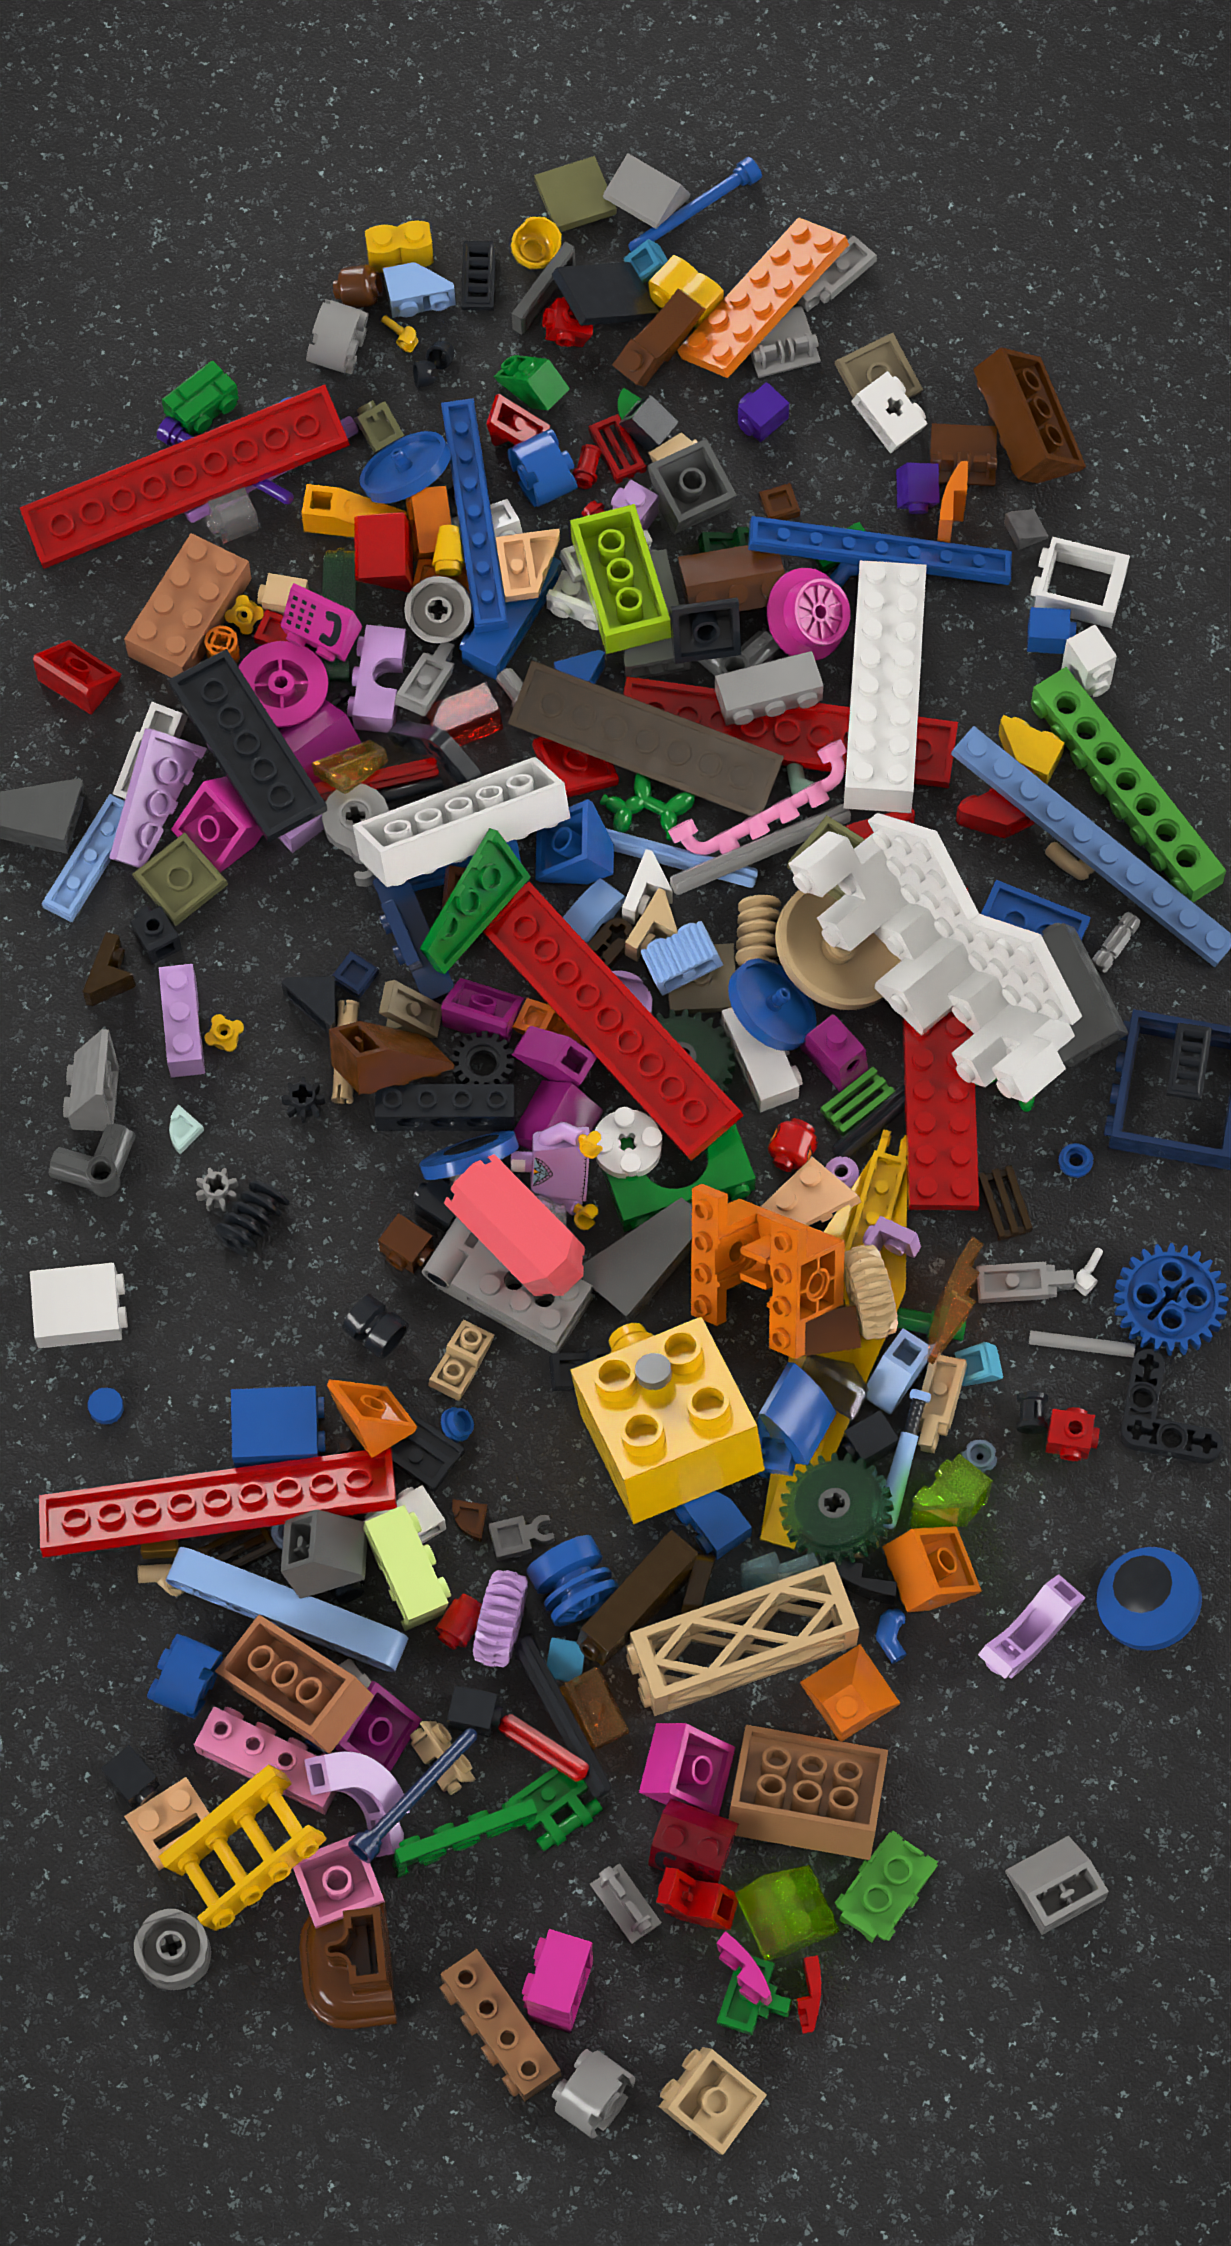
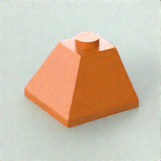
(850, 1693)

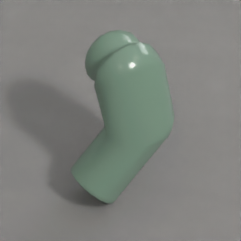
(797, 778)

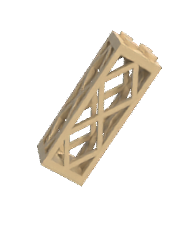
(814, 1642)

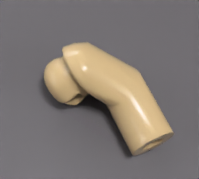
(158, 1574)

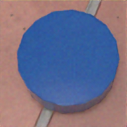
(105, 1405)

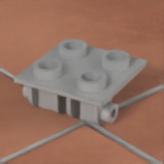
(786, 346)

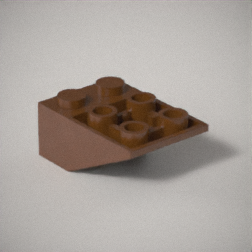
(383, 1056)

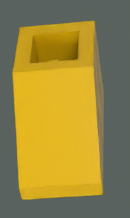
(1030, 747)

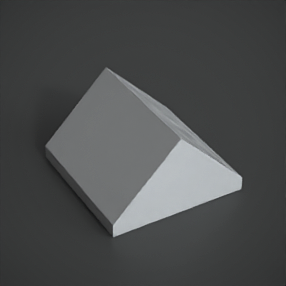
(645, 192)

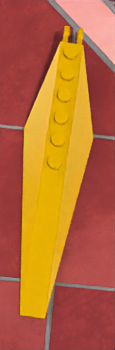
(884, 1194)

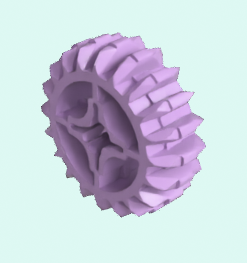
(500, 1618)

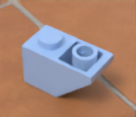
(416, 290)
(897, 1371)

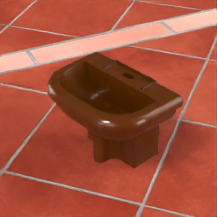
(342, 1971)

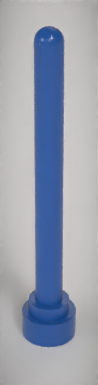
(745, 173)

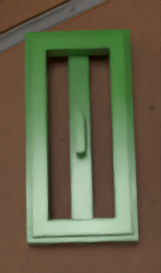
(879, 1083)

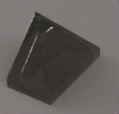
(839, 1383)

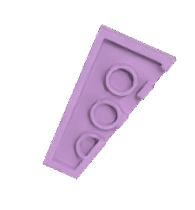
(157, 779)

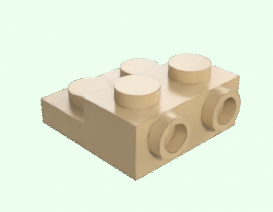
(711, 2099)

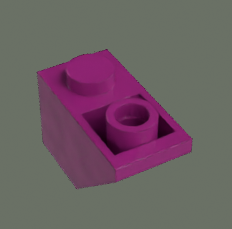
(554, 1055)

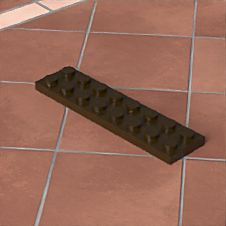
(645, 739)

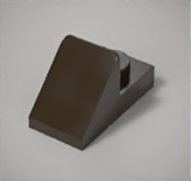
(104, 978)

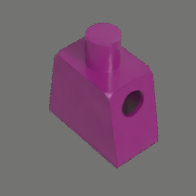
(833, 1050)

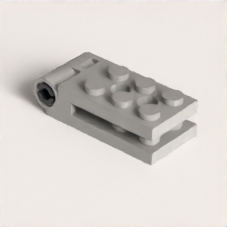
(477, 1278)

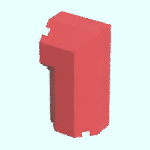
(517, 1228)

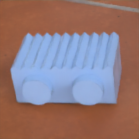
(681, 957)

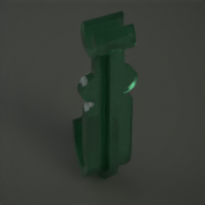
(339, 587)

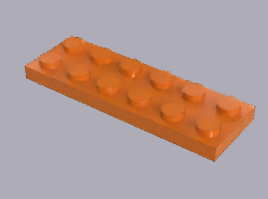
(763, 297)

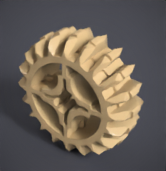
(870, 1291)

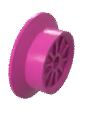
(807, 613)
(286, 681)

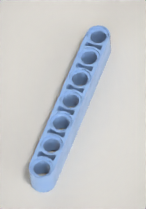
(279, 1604)

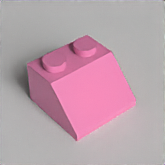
(336, 1882)

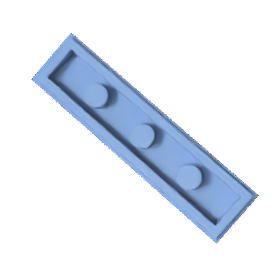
(85, 863)

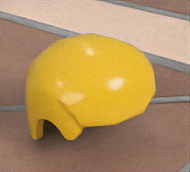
(536, 242)

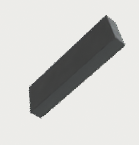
(541, 290)

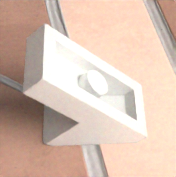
(644, 886)

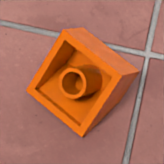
(931, 1568)

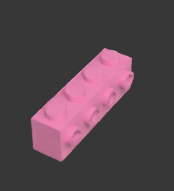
(251, 1748)

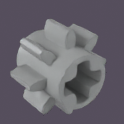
(220, 1197)

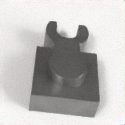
(513, 1537)

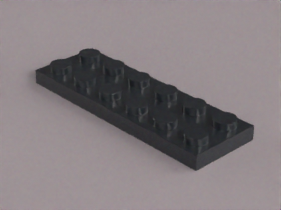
(247, 745)

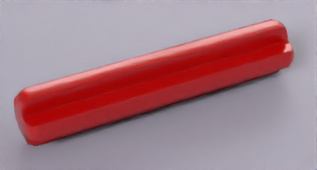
(543, 1747)

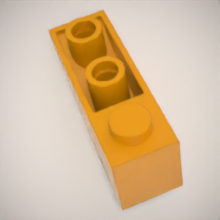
(333, 510)

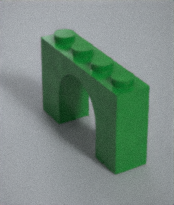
(641, 1199)

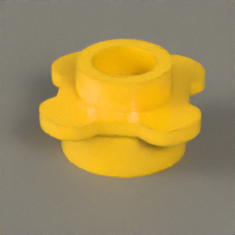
(253, 612)
(226, 1042)

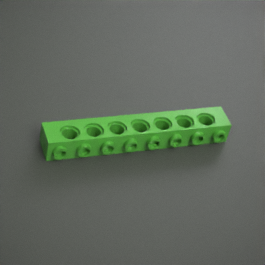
(1065, 691)

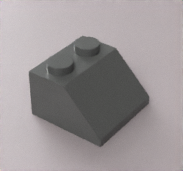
(691, 486)

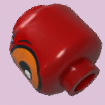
(792, 1144)

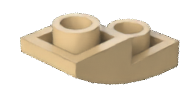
(461, 1360)

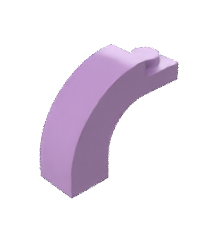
(1032, 1629)
(365, 1782)

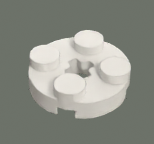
(646, 1137)

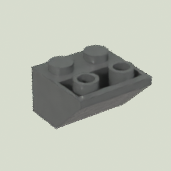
(323, 1552)

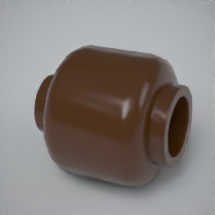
(358, 286)

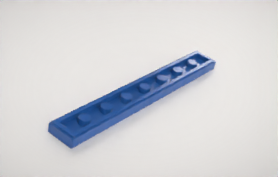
(474, 516)
(855, 545)

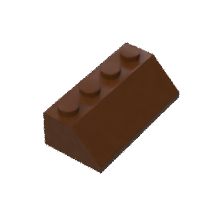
(1028, 416)

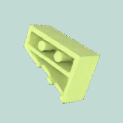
(407, 1566)

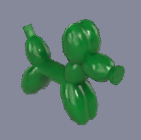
(642, 788)

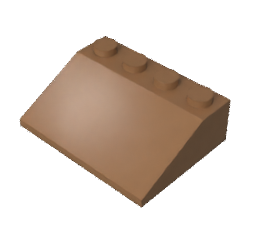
(808, 1792)

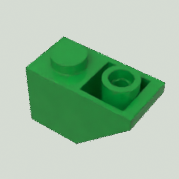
(532, 381)

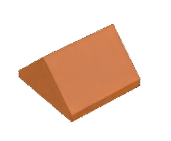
(371, 1414)

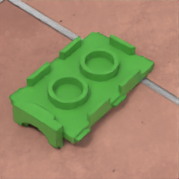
(885, 1888)

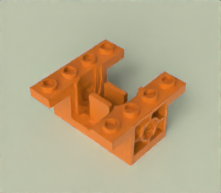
(767, 1250)

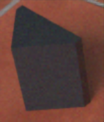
(705, 630)

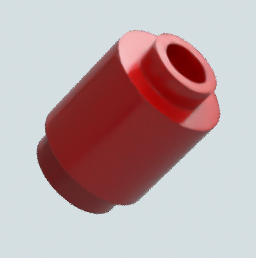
(459, 1622)

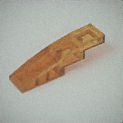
(953, 1302)

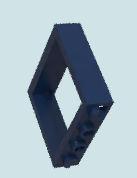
(1165, 1027)

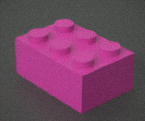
(558, 1981)

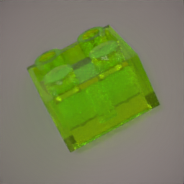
(953, 1496)
(786, 1911)

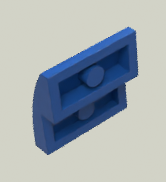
(797, 1413)

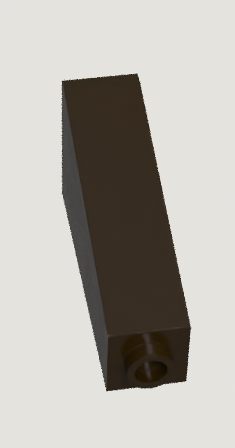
(638, 1598)

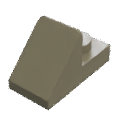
(410, 1010)

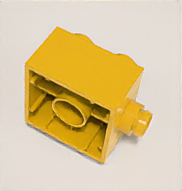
(669, 1440)

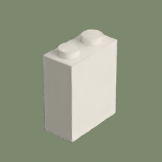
(77, 1305)

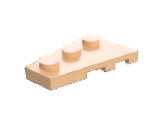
(811, 1195)

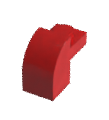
(696, 1901)

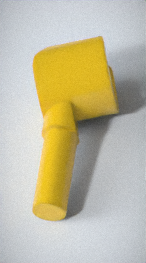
(407, 336)

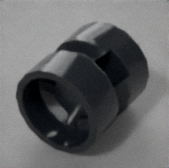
(371, 1323)

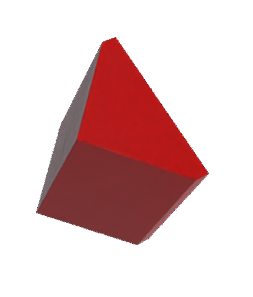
(384, 550)
(75, 674)

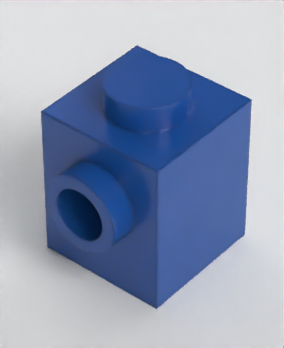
(1049, 630)

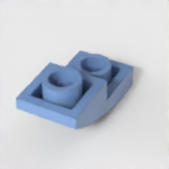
(593, 908)

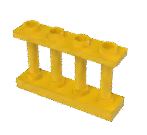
(213, 1834)

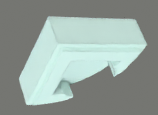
(183, 1129)

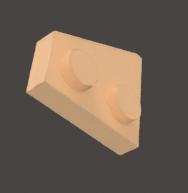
(525, 562)

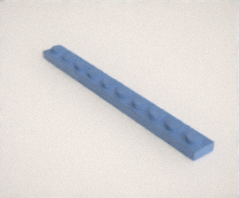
(1093, 846)

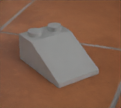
(92, 1084)

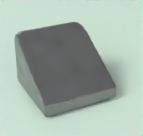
(1025, 528)

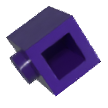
(762, 412)
(917, 487)

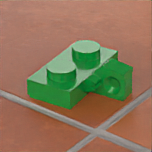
(742, 2014)

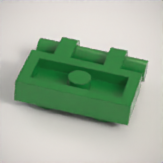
(552, 1794)

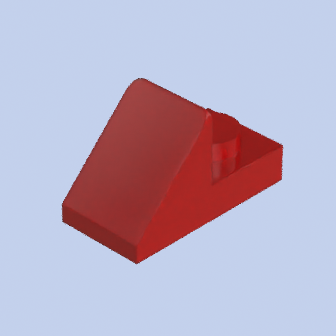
(512, 423)

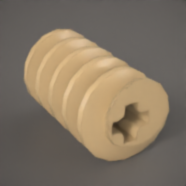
(756, 928)

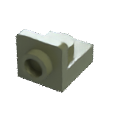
(378, 425)

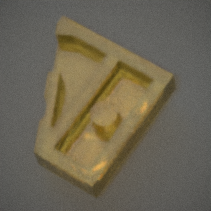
(350, 766)

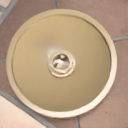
(826, 972)

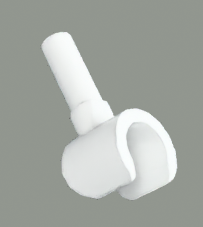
(1084, 1280)

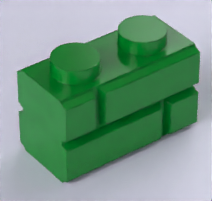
(201, 399)

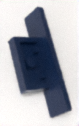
(409, 926)

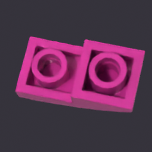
(750, 1978)

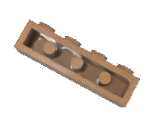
(500, 2025)

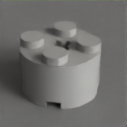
(337, 336)
(427, 594)
(152, 1949)
(593, 2092)

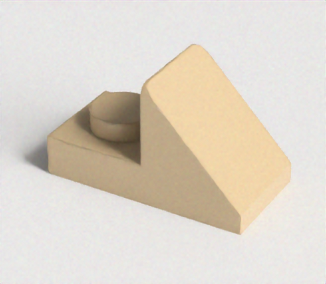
(654, 922)

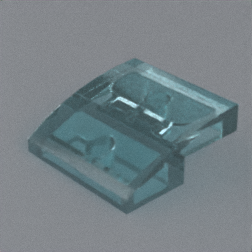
(768, 1569)

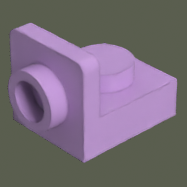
(893, 1236)

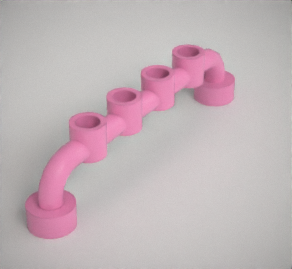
(784, 810)

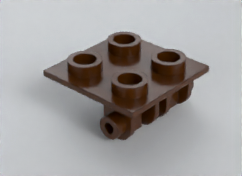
(965, 443)

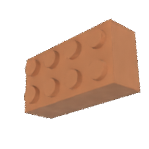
(186, 606)
(294, 1683)

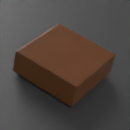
(779, 503)

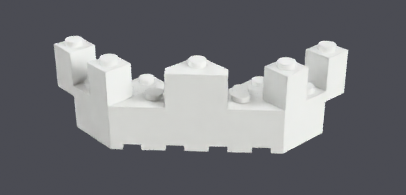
(950, 955)

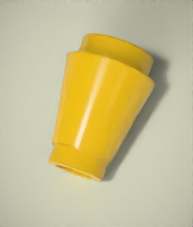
(448, 552)

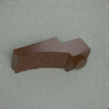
(659, 338)

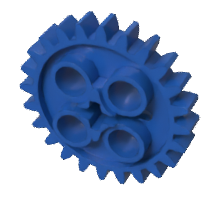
(1193, 1320)

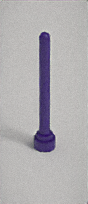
(172, 433)

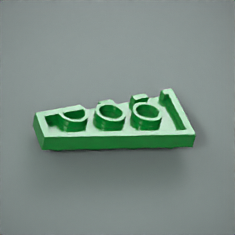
(479, 896)
(430, 1849)

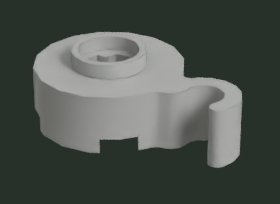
(339, 830)

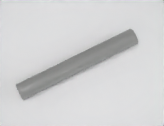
(1082, 1344)

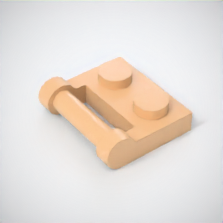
(164, 1815)

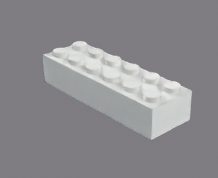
(455, 821)

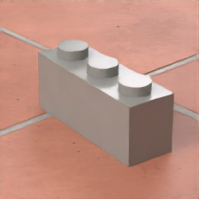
(769, 688)

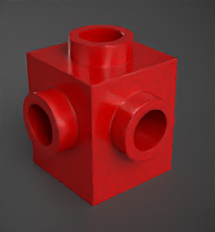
(563, 325)
(1071, 1434)

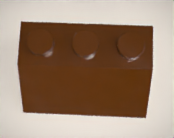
(729, 575)

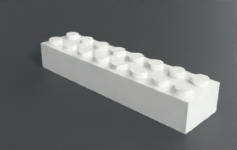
(885, 687)

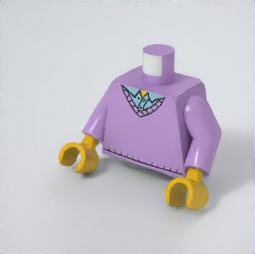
(561, 1167)

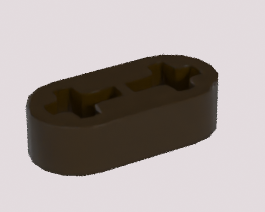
(603, 938)
(698, 1582)

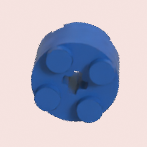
(542, 468)
(185, 1676)

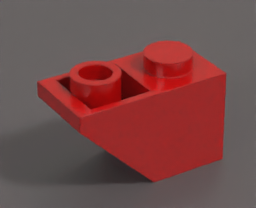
(991, 815)

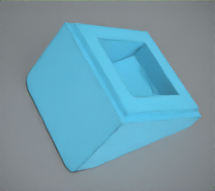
(982, 1364)

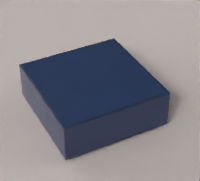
(355, 975)

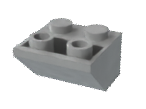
(1057, 1884)

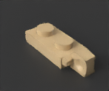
(944, 1384)

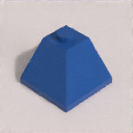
(575, 848)

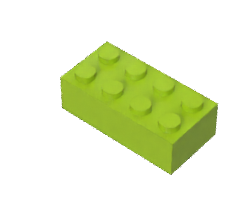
(620, 579)

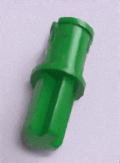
(921, 1322)

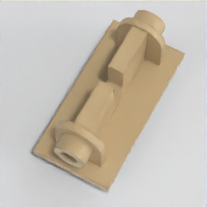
(431, 1745)

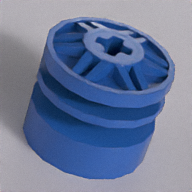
(573, 1580)

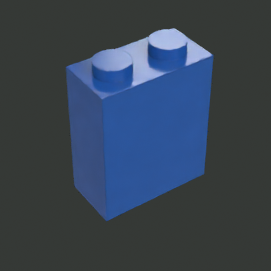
(276, 1425)

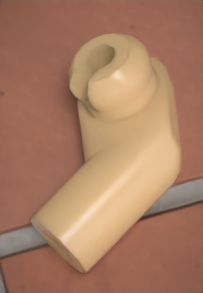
(1067, 862)

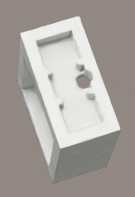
(1085, 557)

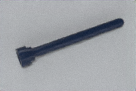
(367, 1843)

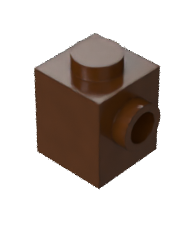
(406, 1244)

